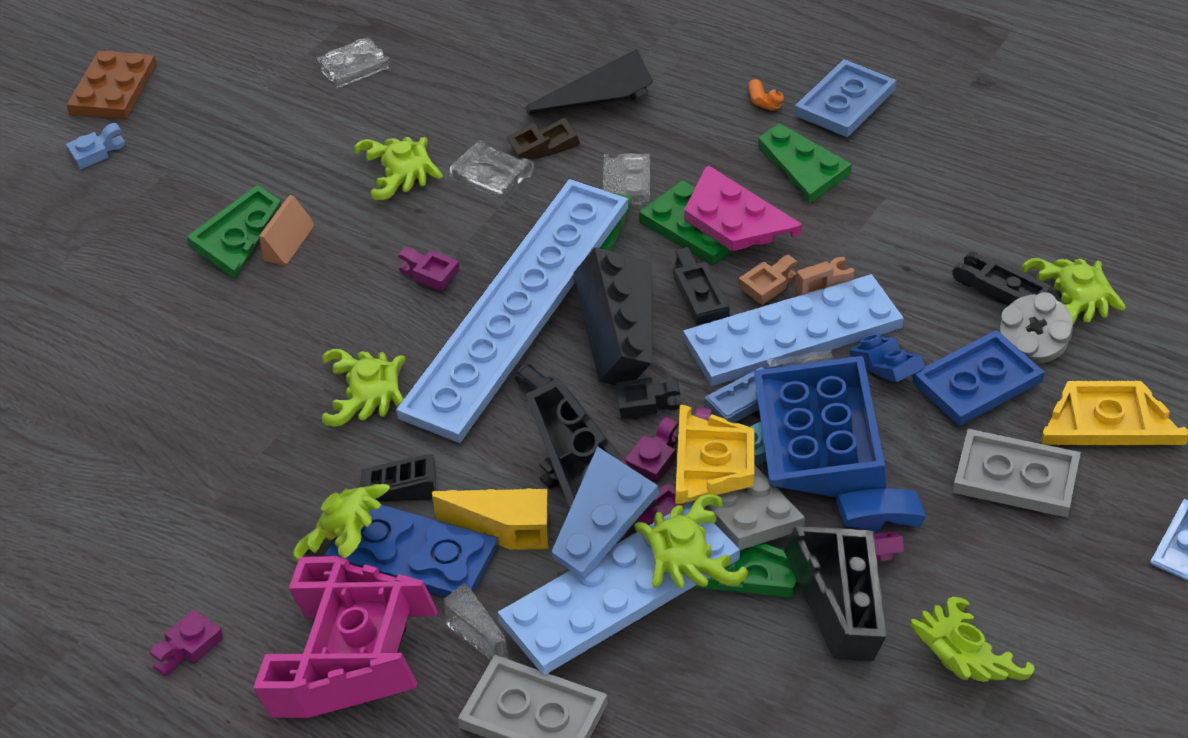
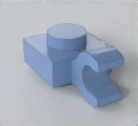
(92, 148)

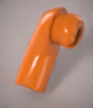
(770, 101)

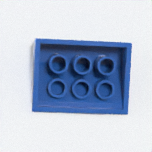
(820, 427)

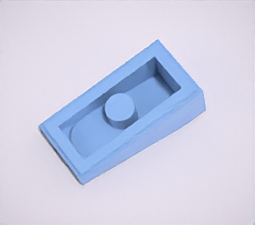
(1173, 549)

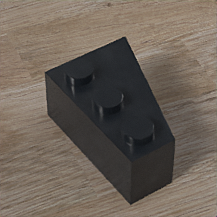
(841, 587)

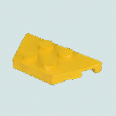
(1111, 416)
(712, 456)

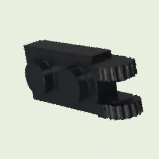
(997, 278)

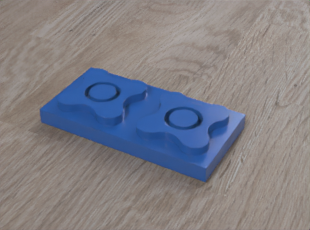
(422, 550)

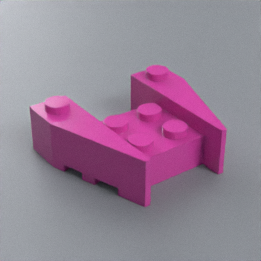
(351, 642)

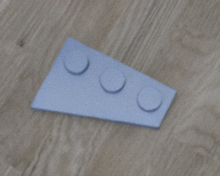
(601, 513)

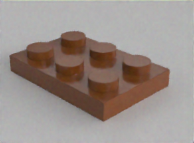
(112, 84)

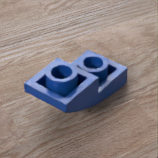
(886, 359)
(872, 507)

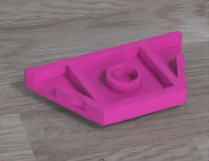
(734, 213)

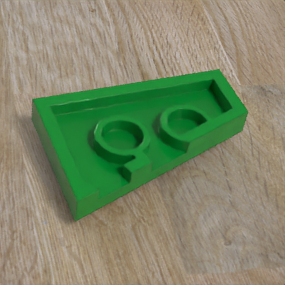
(803, 161)
(235, 231)
(767, 573)

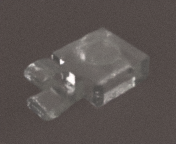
(809, 357)

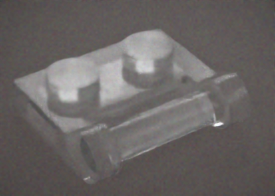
(491, 169)

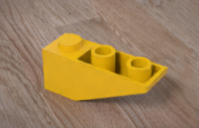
(513, 516)

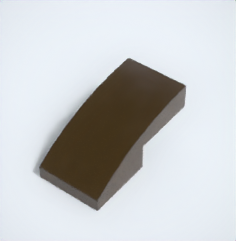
(537, 143)

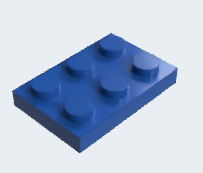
(978, 377)

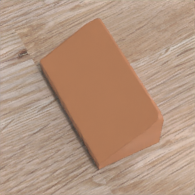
(285, 232)

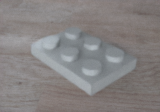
(1017, 472)
(756, 513)
(525, 704)

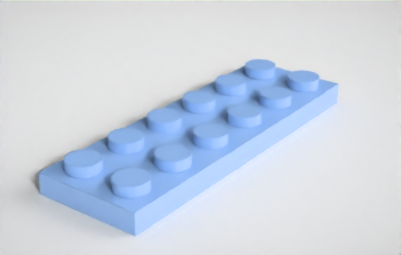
(791, 327)
(579, 613)

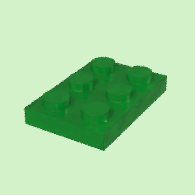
(667, 218)

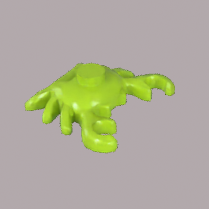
(403, 164)
(1080, 284)
(370, 384)
(343, 518)
(682, 548)
(963, 646)

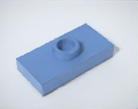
(735, 399)

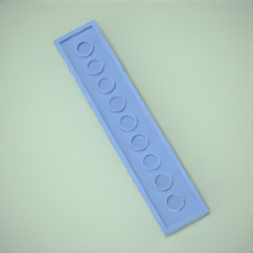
(511, 312)

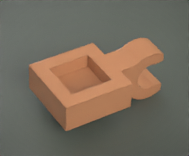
(822, 276)
(768, 281)

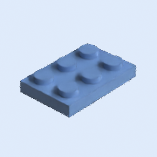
(845, 98)

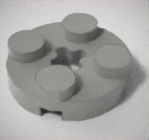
(1038, 309)

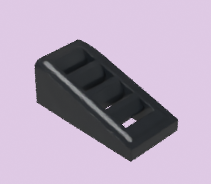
(418, 470)

